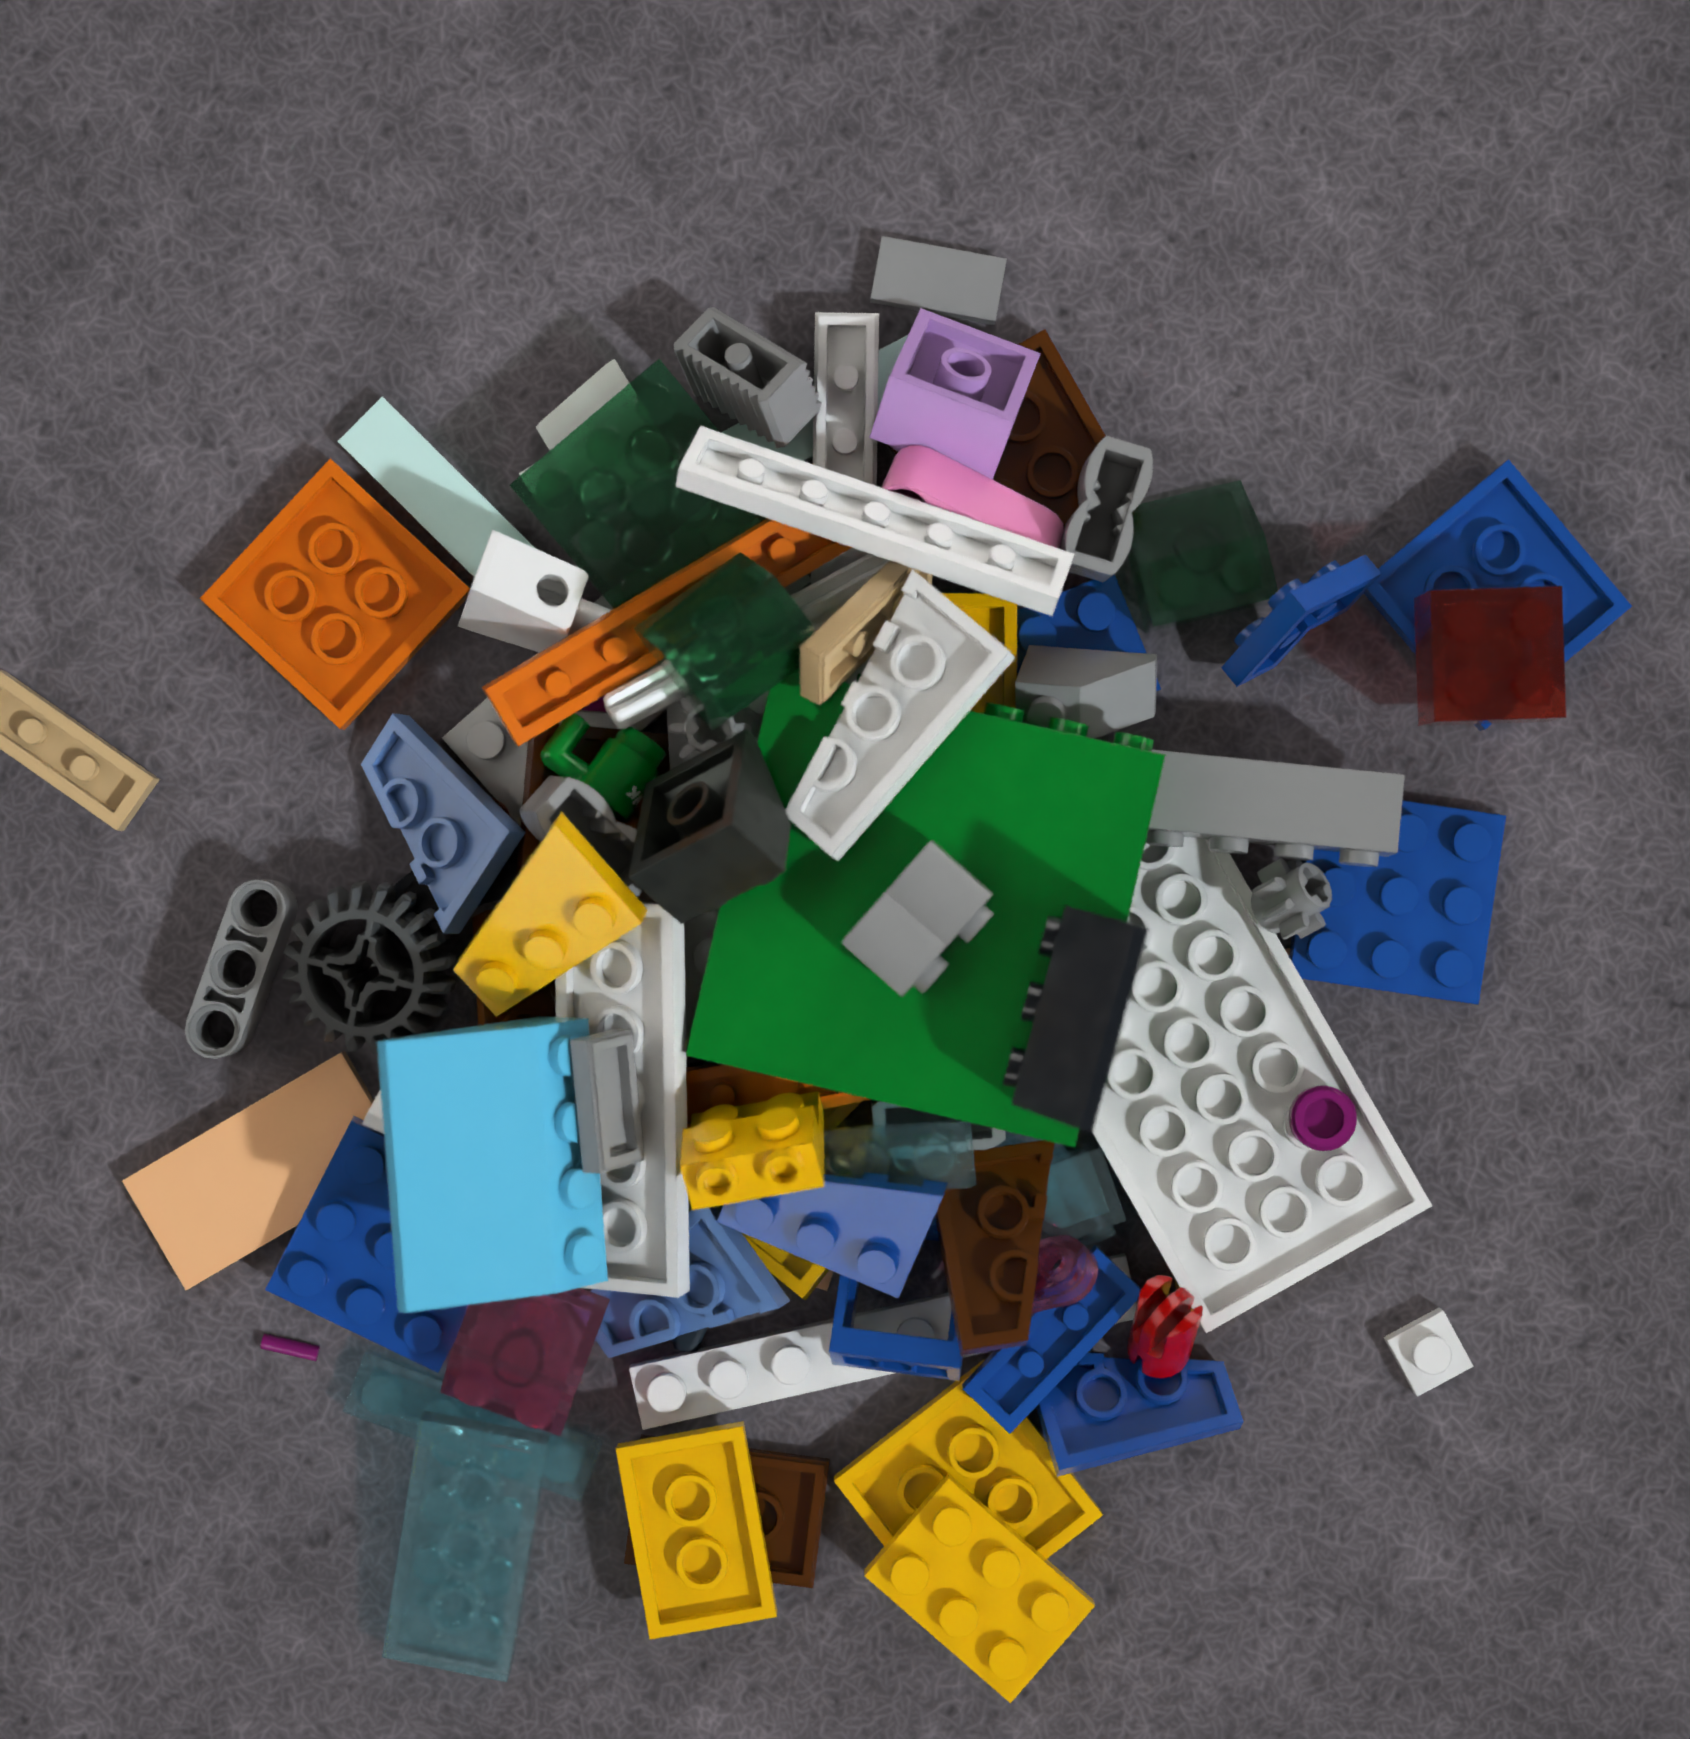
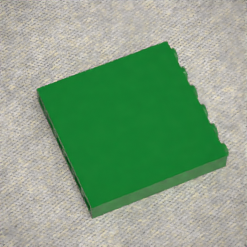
(1021, 809)

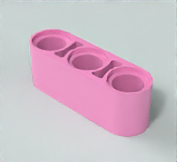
(959, 489)

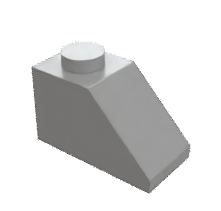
(1086, 687)

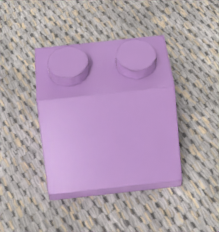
(954, 392)

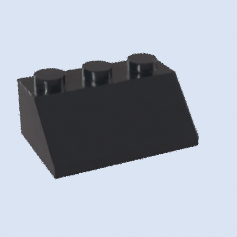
(1075, 1016)

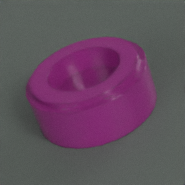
(1322, 1118)

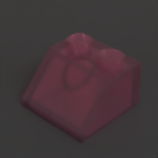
(526, 1356)

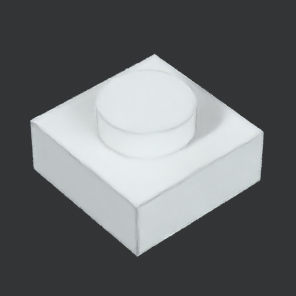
(1428, 1351)

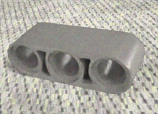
(218, 988)

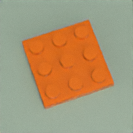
(336, 594)

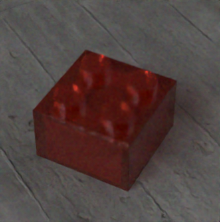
(1490, 656)

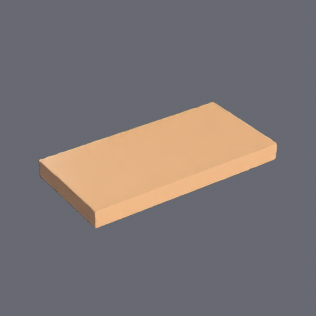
(249, 1172)

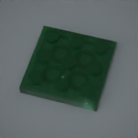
(615, 495)

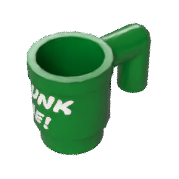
(617, 769)

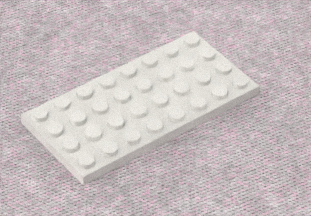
(1204, 1095)

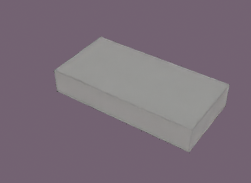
(938, 280)
(607, 1100)

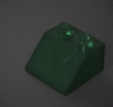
(1199, 557)
(728, 638)

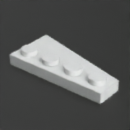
(910, 697)

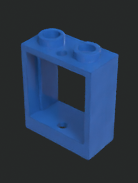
(888, 1350)

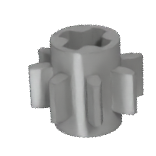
(690, 727)
(1291, 898)

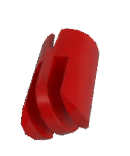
(1163, 1328)

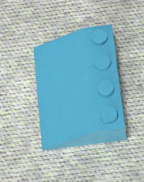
(488, 1165)

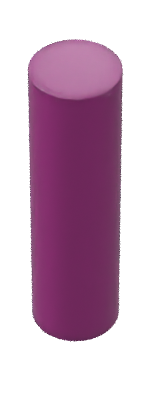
(290, 1347)

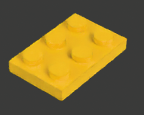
(696, 1530)
(979, 1588)

